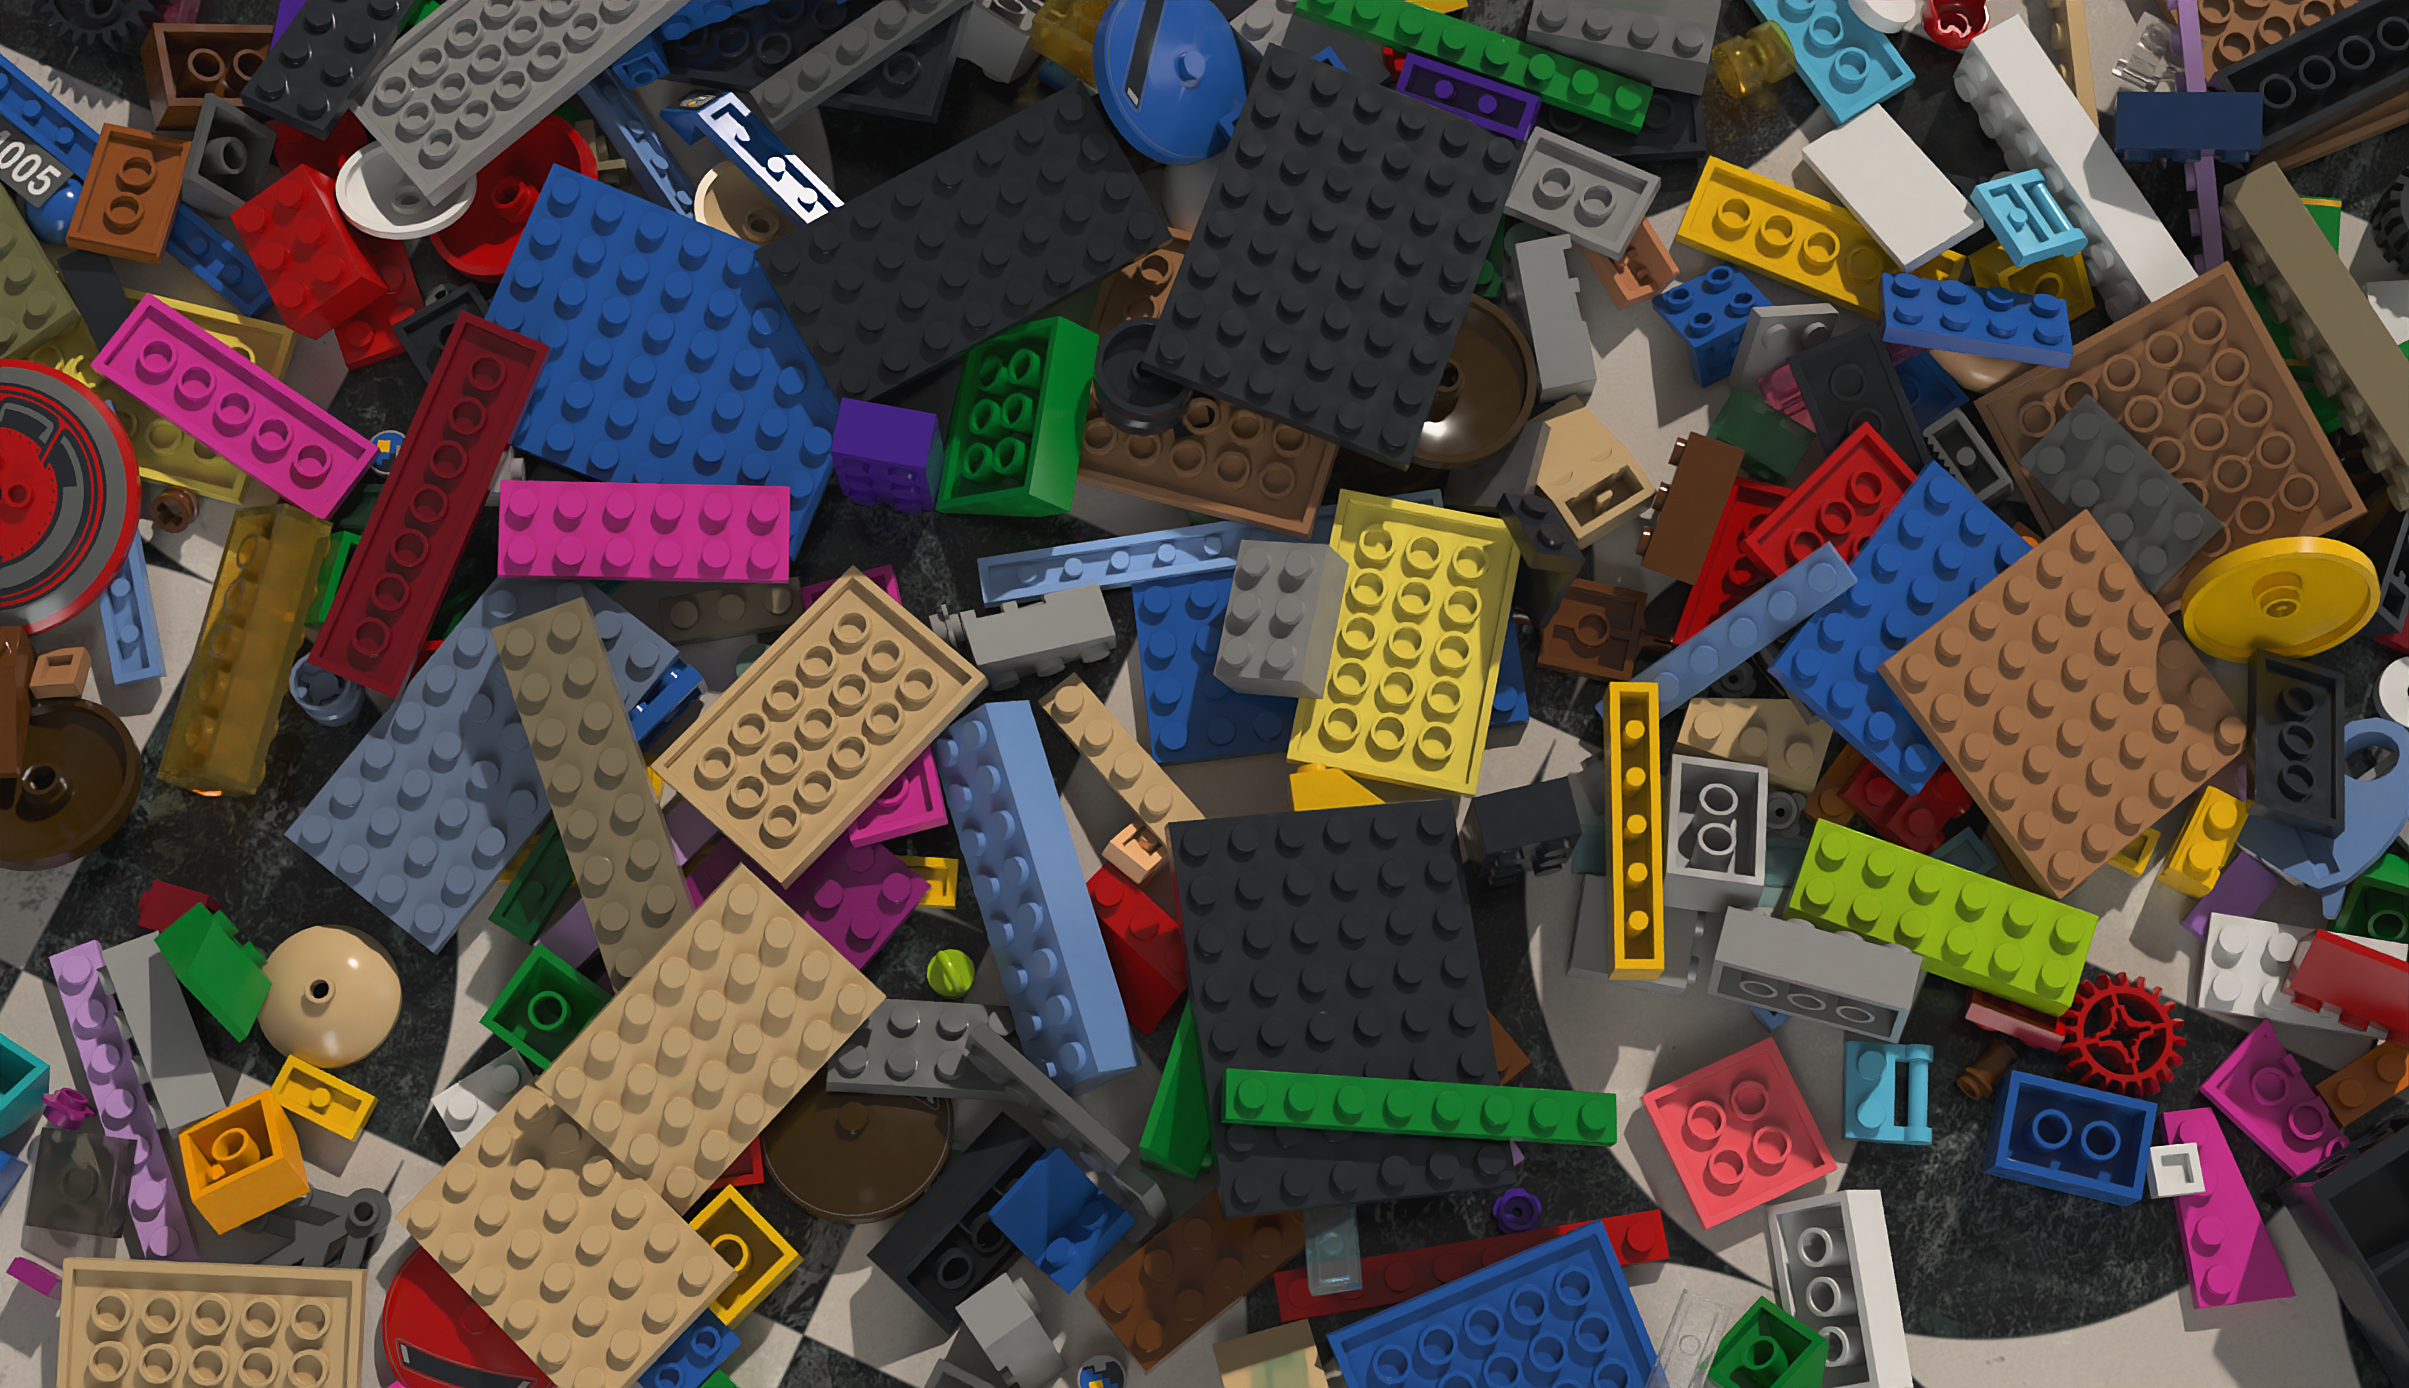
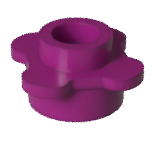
(67, 1108)

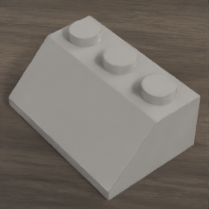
(1000, 37)

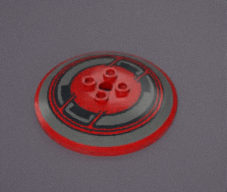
(65, 496)

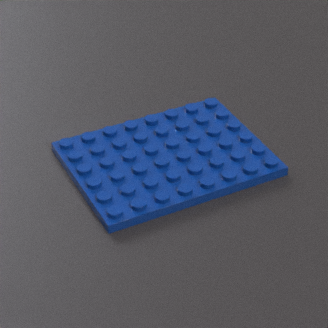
(661, 351)

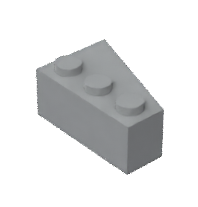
(1550, 317)
(1039, 636)
(1010, 1334)

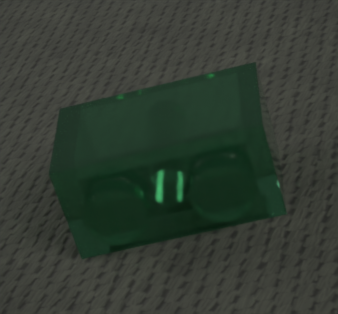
(1771, 439)

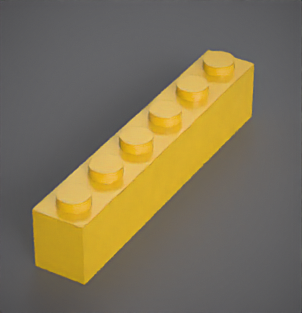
(1633, 831)

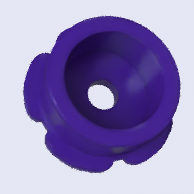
(1519, 1199)

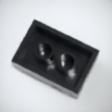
(1521, 831)

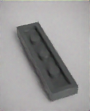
(1060, 1112)

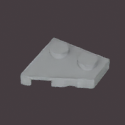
(1776, 334)

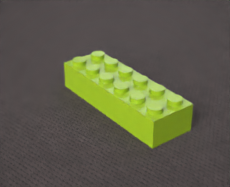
(1951, 916)

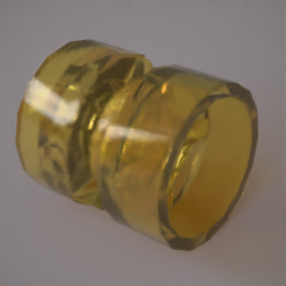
(1760, 56)

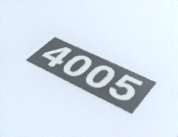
(28, 166)

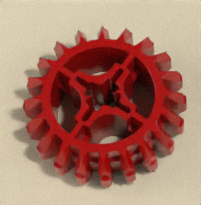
(2116, 1019)

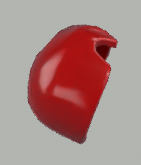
(1954, 21)

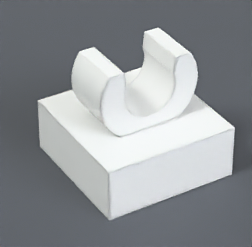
(2174, 1171)

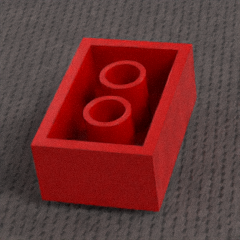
(308, 253)

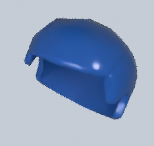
(54, 217)

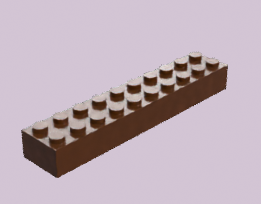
(1210, 1264)

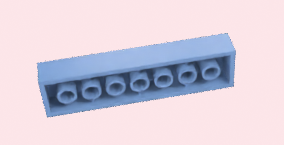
(1034, 898)

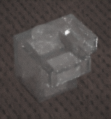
(2148, 55)

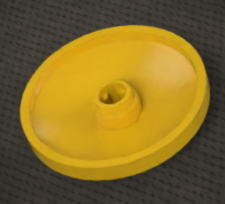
(2280, 598)

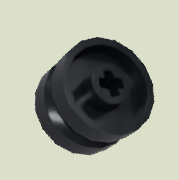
(1124, 396)

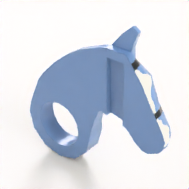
(2373, 820)

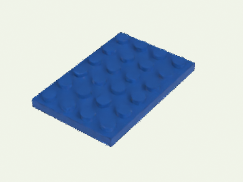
(1910, 573)
(1524, 1322)

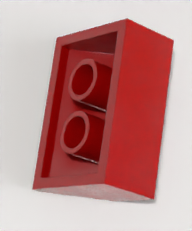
(1141, 948)
(2352, 982)

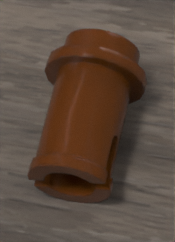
(1986, 1070)

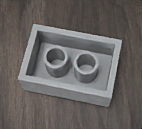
(1281, 619)
(1713, 834)

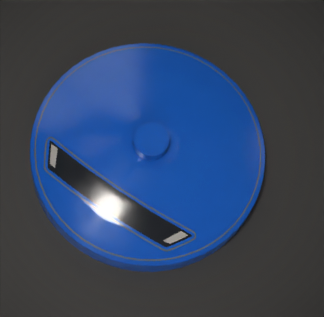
(1169, 76)

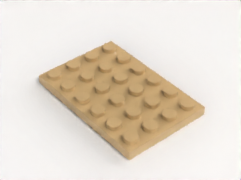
(819, 726)
(710, 1039)
(565, 1246)
(209, 1325)

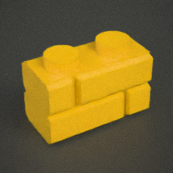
(2203, 843)

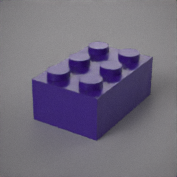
(888, 455)

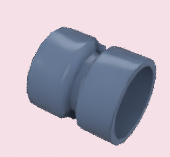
(325, 695)

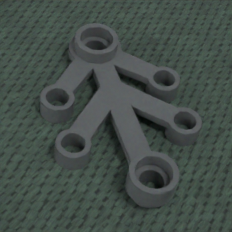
(314, 1241)

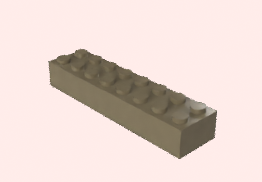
(2325, 316)
(596, 783)

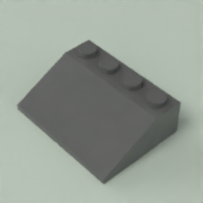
(1641, 40)

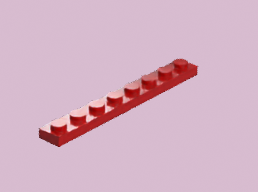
(1406, 1274)

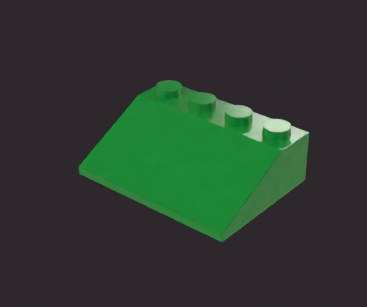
(1020, 422)
(1177, 1126)

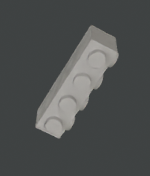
(163, 1034)

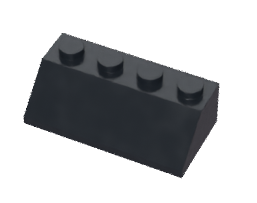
(945, 1240)

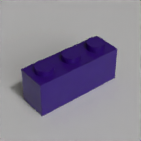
(1470, 96)

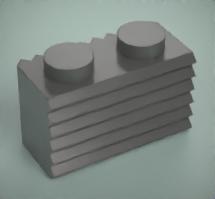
(1968, 458)

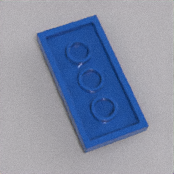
(1974, 320)

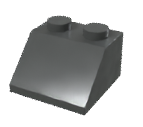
(225, 159)

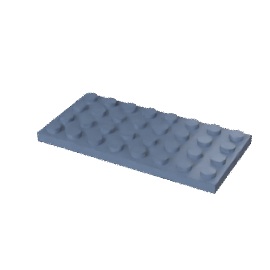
(447, 774)

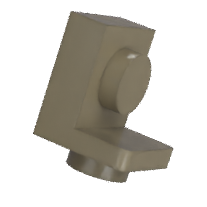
(609, 171)

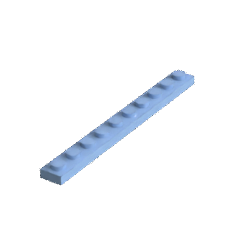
(1140, 557)

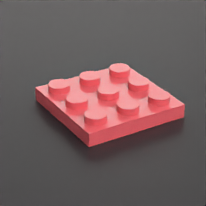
(1738, 1133)

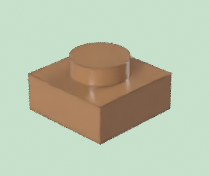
(60, 672)

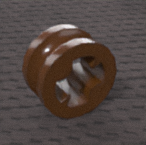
(184, 500)

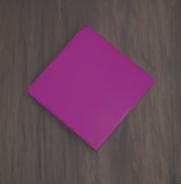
(36, 1277)

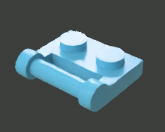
(2018, 223)
(1871, 1092)

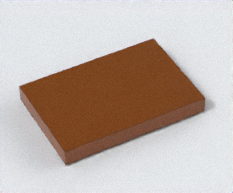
(130, 194)

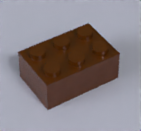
(1689, 507)

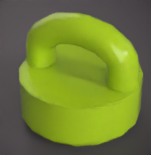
(951, 974)

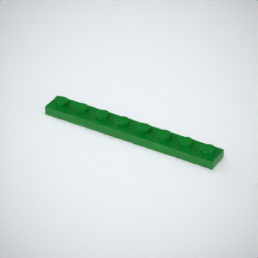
(1488, 55)
(1418, 1107)

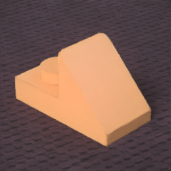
(1137, 854)

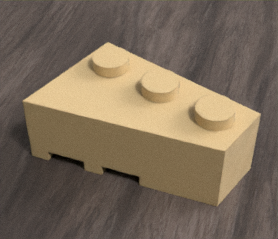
(1756, 734)

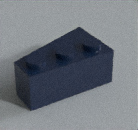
(2187, 126)

